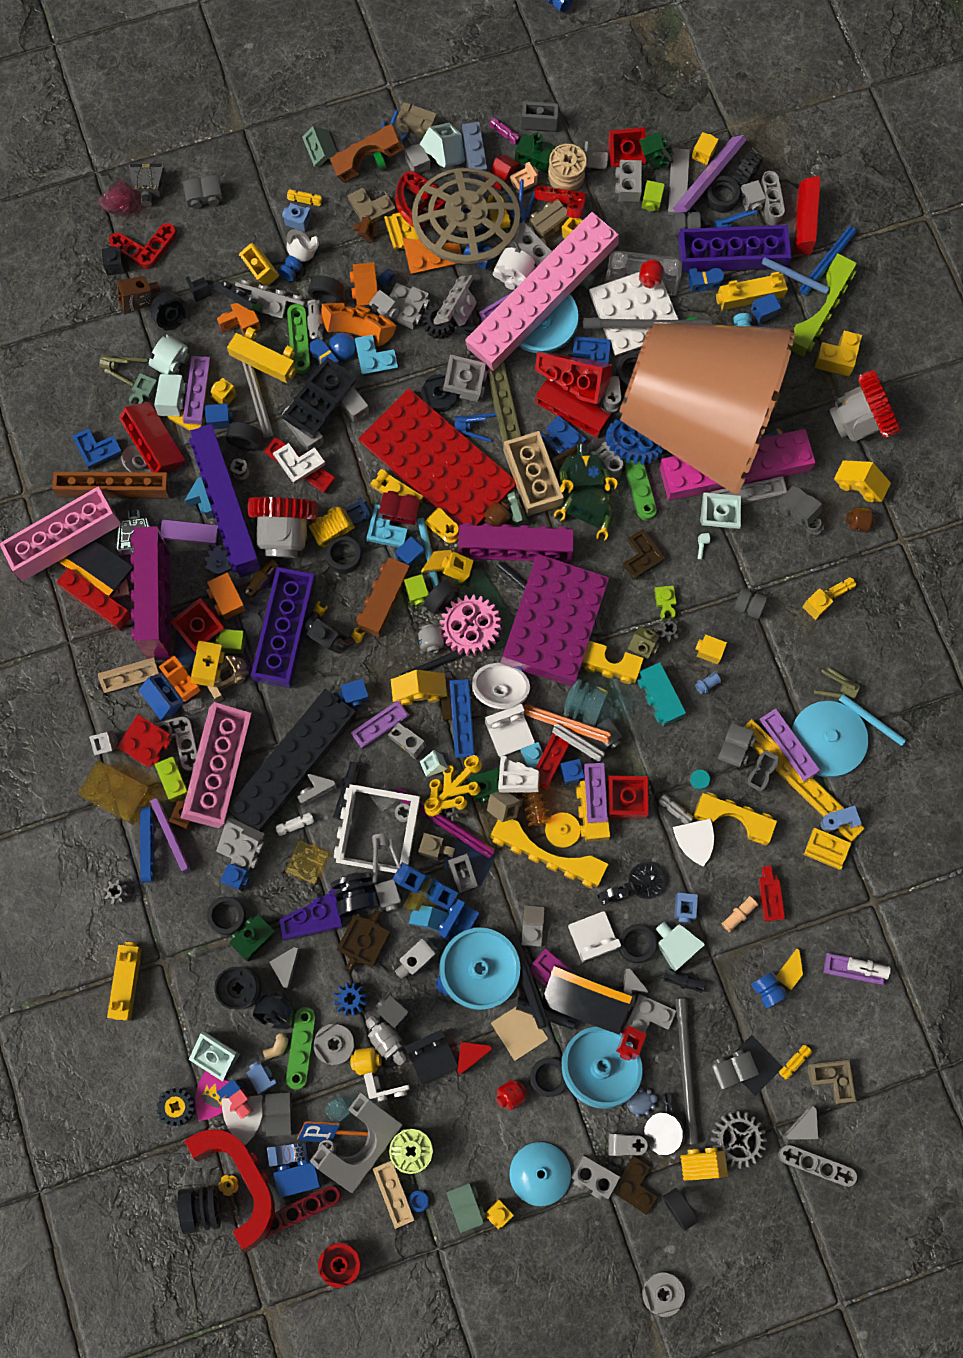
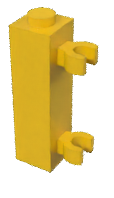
(746, 292)
(261, 357)
(124, 982)

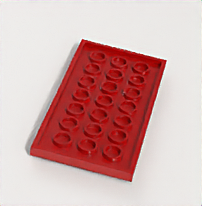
(436, 460)

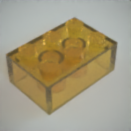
(115, 792)

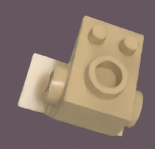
(238, 670)

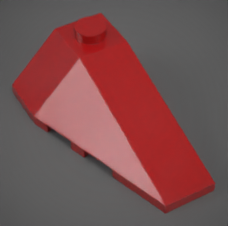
(580, 376)

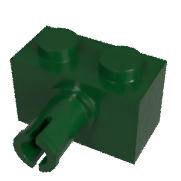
(535, 151)
(252, 937)

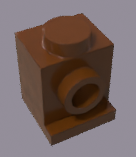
(176, 819)

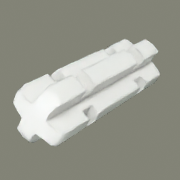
(294, 824)

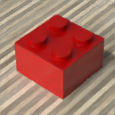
(627, 797)

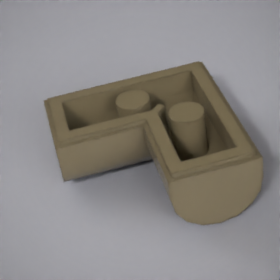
(837, 1073)

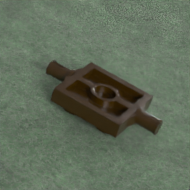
(363, 941)

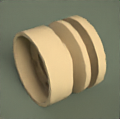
(567, 167)

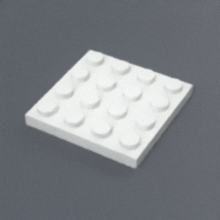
(630, 300)

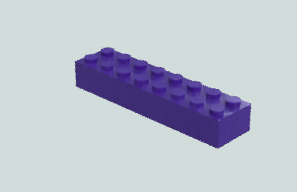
(223, 501)

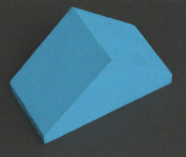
(428, 918)

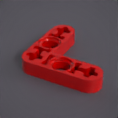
(573, 198)
(143, 252)

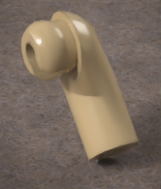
(278, 1048)

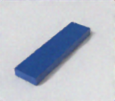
(462, 718)

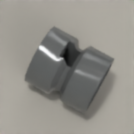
(683, 221)
(750, 603)

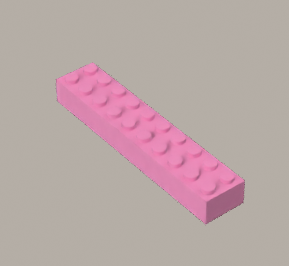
(542, 291)

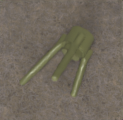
(111, 362)
(848, 686)

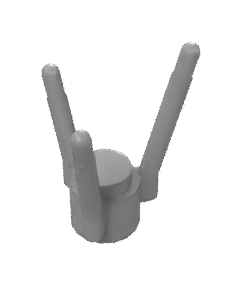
(380, 844)

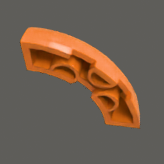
(357, 321)

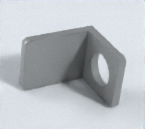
(595, 159)

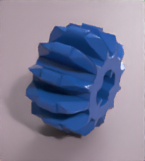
(344, 995)

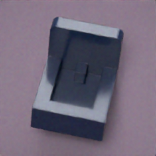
(359, 512)

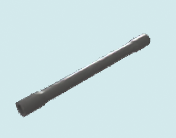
(598, 323)
(690, 1126)

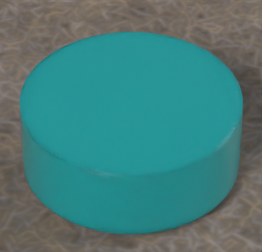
(699, 779)

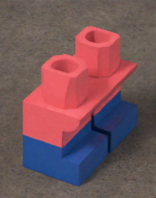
(237, 1096)

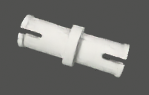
(868, 968)

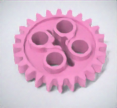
(484, 634)

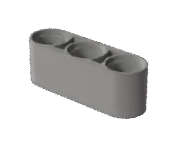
(772, 205)

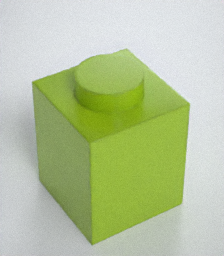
(652, 196)
(416, 590)
(231, 641)

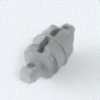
(386, 1040)

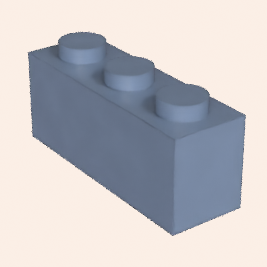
(474, 149)

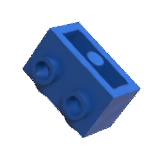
(161, 696)
(296, 1179)

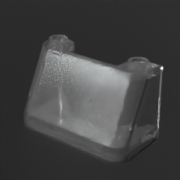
(630, 262)

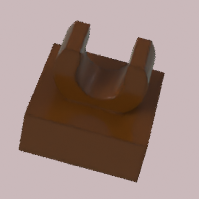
(365, 229)

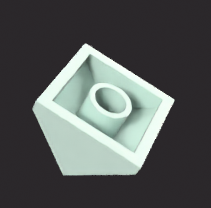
(721, 510)
(213, 1056)

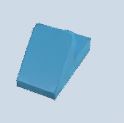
(199, 496)

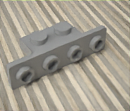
(273, 301)
(458, 303)

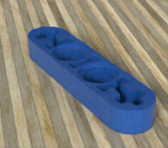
(146, 844)

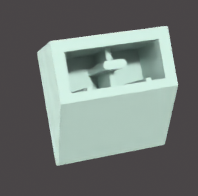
(444, 145)

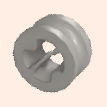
(399, 817)

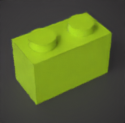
(172, 779)

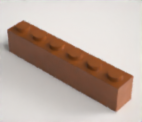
(112, 484)

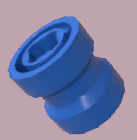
(290, 268)

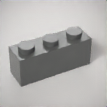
(392, 1012)

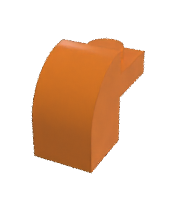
(239, 316)
(179, 678)

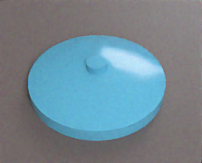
(555, 329)
(832, 737)
(479, 968)
(597, 1071)

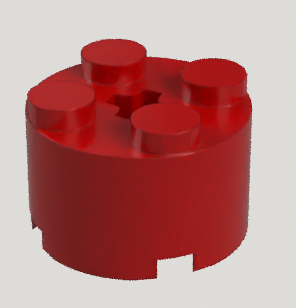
(328, 1270)

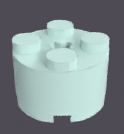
(169, 355)

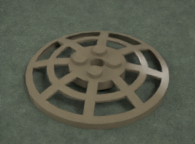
(466, 221)

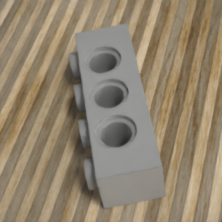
(537, 246)

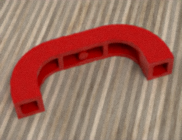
(262, 1218)

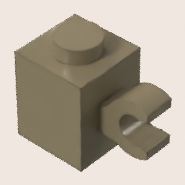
(504, 805)
(433, 846)

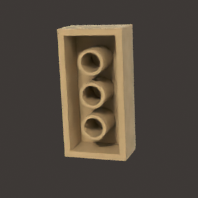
(533, 473)

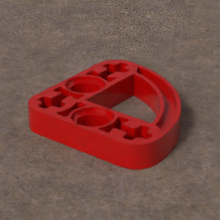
(414, 182)

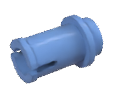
(707, 683)

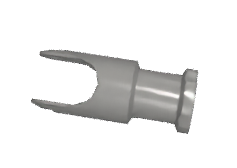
(315, 319)

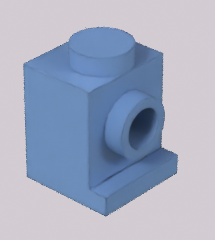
(297, 217)
(690, 902)
(261, 1077)

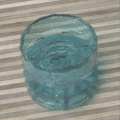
(585, 702)

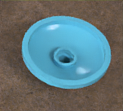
(524, 1173)

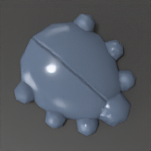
(217, 561)
(642, 1102)

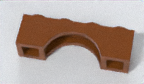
(347, 162)

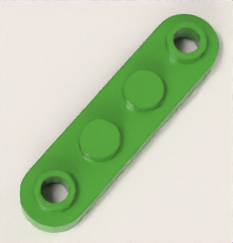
(299, 337)
(640, 489)
(301, 1048)

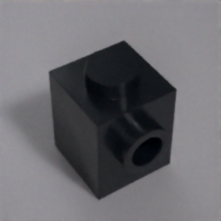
(113, 260)

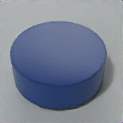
(385, 277)
(418, 1201)

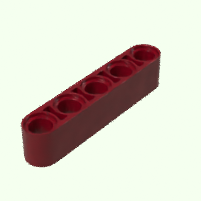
(304, 1212)

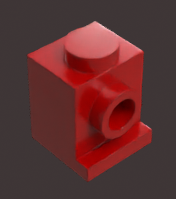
(635, 1039)

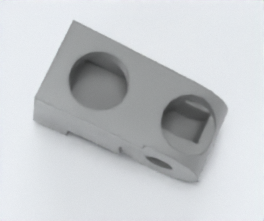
(407, 740)

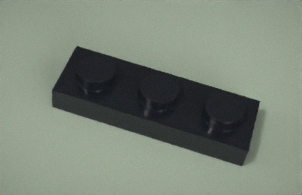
(238, 295)

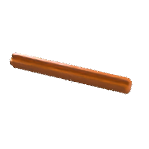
(573, 725)

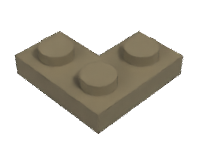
(365, 208)

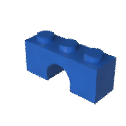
(437, 893)

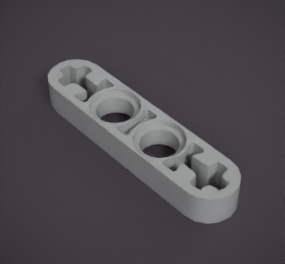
(816, 1168)

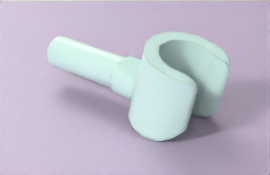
(702, 539)

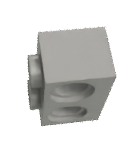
(630, 181)
(597, 1173)

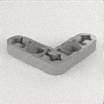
(180, 736)

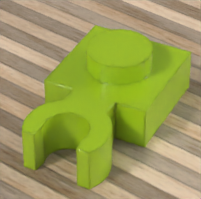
(665, 598)

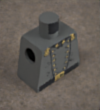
(147, 181)

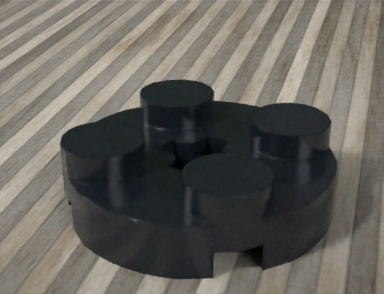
(436, 402)
(615, 894)

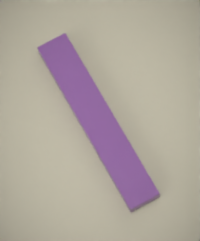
(709, 174)

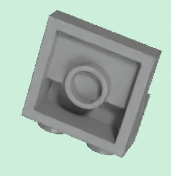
(412, 304)
(465, 377)
(241, 844)

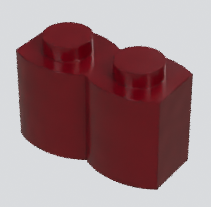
(399, 508)

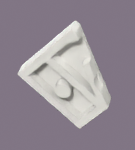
(517, 777)

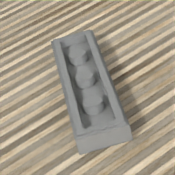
(678, 177)
(759, 490)

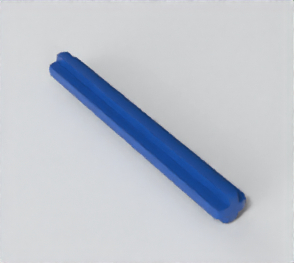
(828, 259)

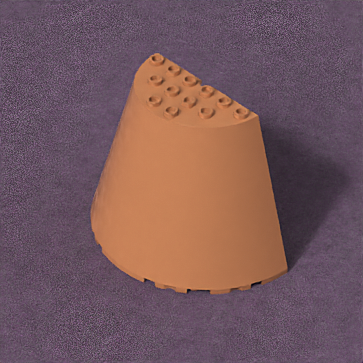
(708, 393)

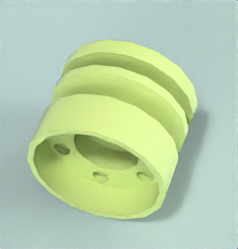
(423, 1151)

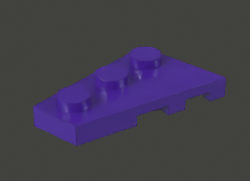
(312, 919)

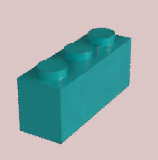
(660, 694)

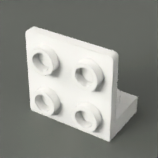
(509, 730)
(593, 936)
(373, 1084)

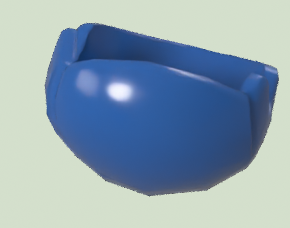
(342, 346)

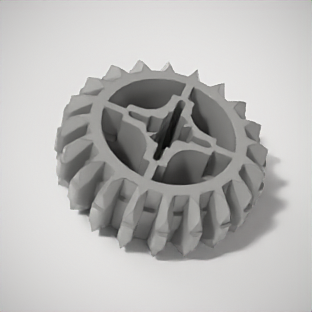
(744, 1147)

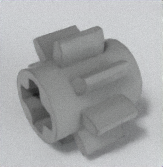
(113, 887)

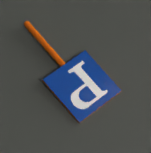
(323, 1131)

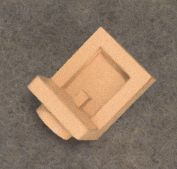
(529, 175)

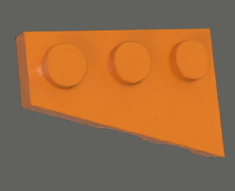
(422, 260)

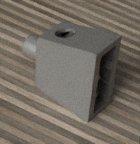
(424, 953)

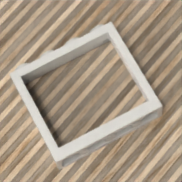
(346, 814)

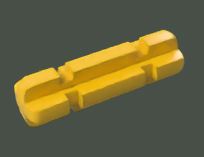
(304, 197)
(840, 588)
(795, 1062)

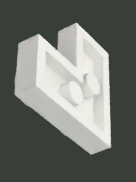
(298, 467)

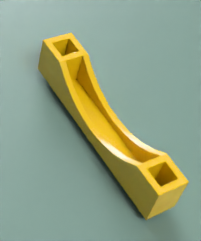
(585, 868)

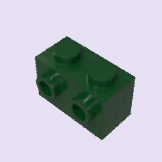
(657, 151)
(488, 784)

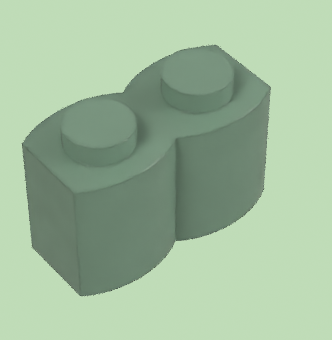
(465, 1208)

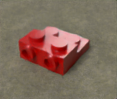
(145, 741)

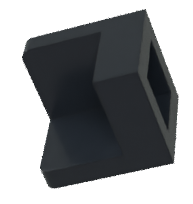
(199, 288)

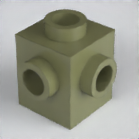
(644, 642)

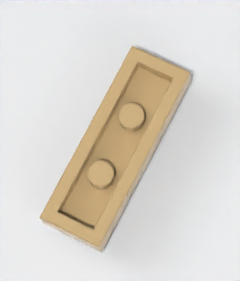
(128, 675)
(393, 1194)

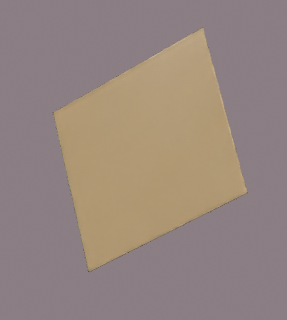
(518, 1032)

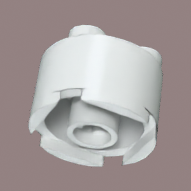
(513, 267)

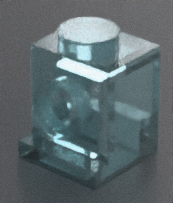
(337, 1110)

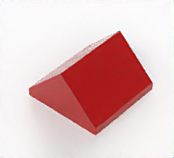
(625, 145)
(198, 623)

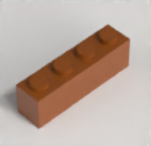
(383, 598)

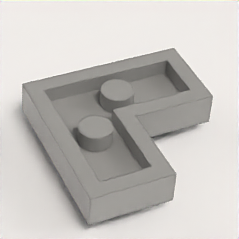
(649, 1011)

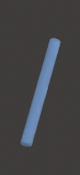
(795, 275)

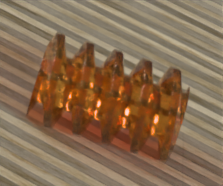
(536, 810)

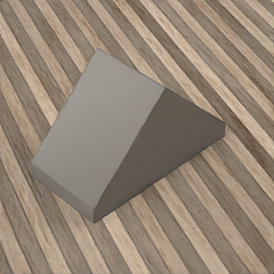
(462, 873)
(285, 966)
(805, 1126)

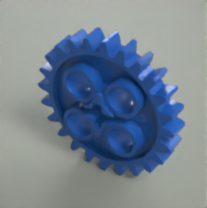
(631, 444)

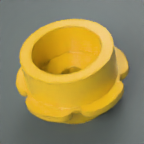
(233, 1185)

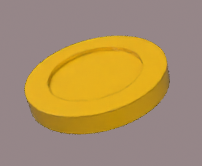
(562, 830)

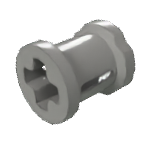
(236, 473)

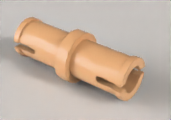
(739, 914)

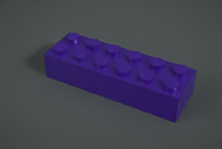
(733, 247)
(283, 627)

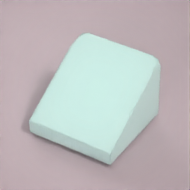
(433, 763)

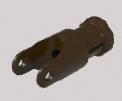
(262, 578)

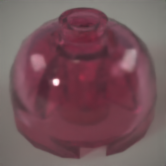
(117, 198)

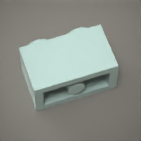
(170, 395)

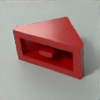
(503, 168)
(470, 1054)

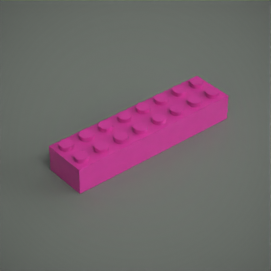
(775, 457)

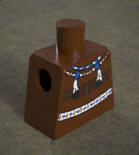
(135, 293)

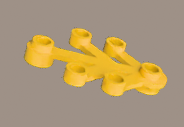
(436, 803)

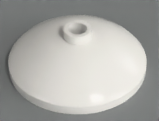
(500, 686)

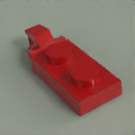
(770, 896)

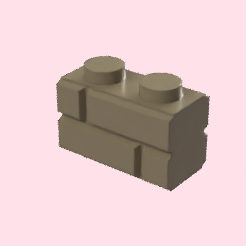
(415, 119)
(549, 219)

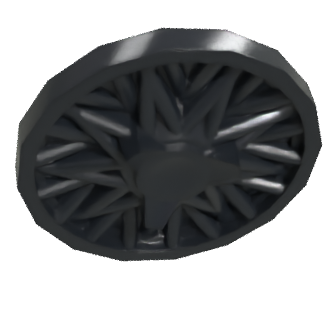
(647, 879)

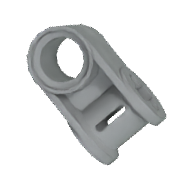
(612, 394)
(609, 459)
(622, 1145)

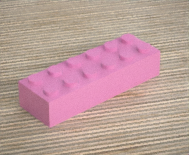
(60, 534)
(216, 765)

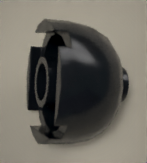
(168, 311)
(275, 1010)

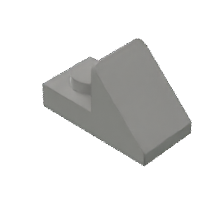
(321, 787)
(532, 926)
(632, 984)

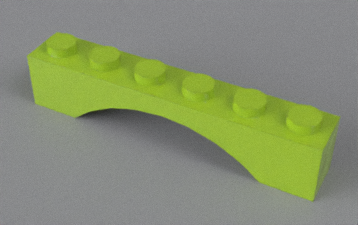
(837, 276)

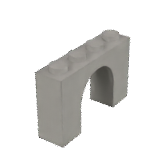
(351, 404)
(351, 1170)

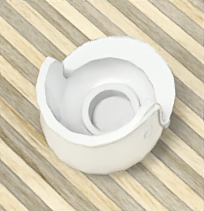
(301, 246)

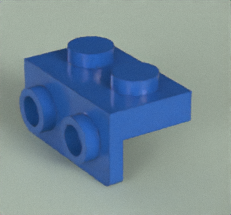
(459, 920)

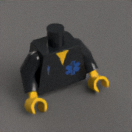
(327, 634)

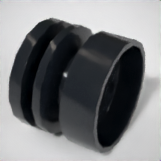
(353, 890)
(231, 978)
(197, 1209)

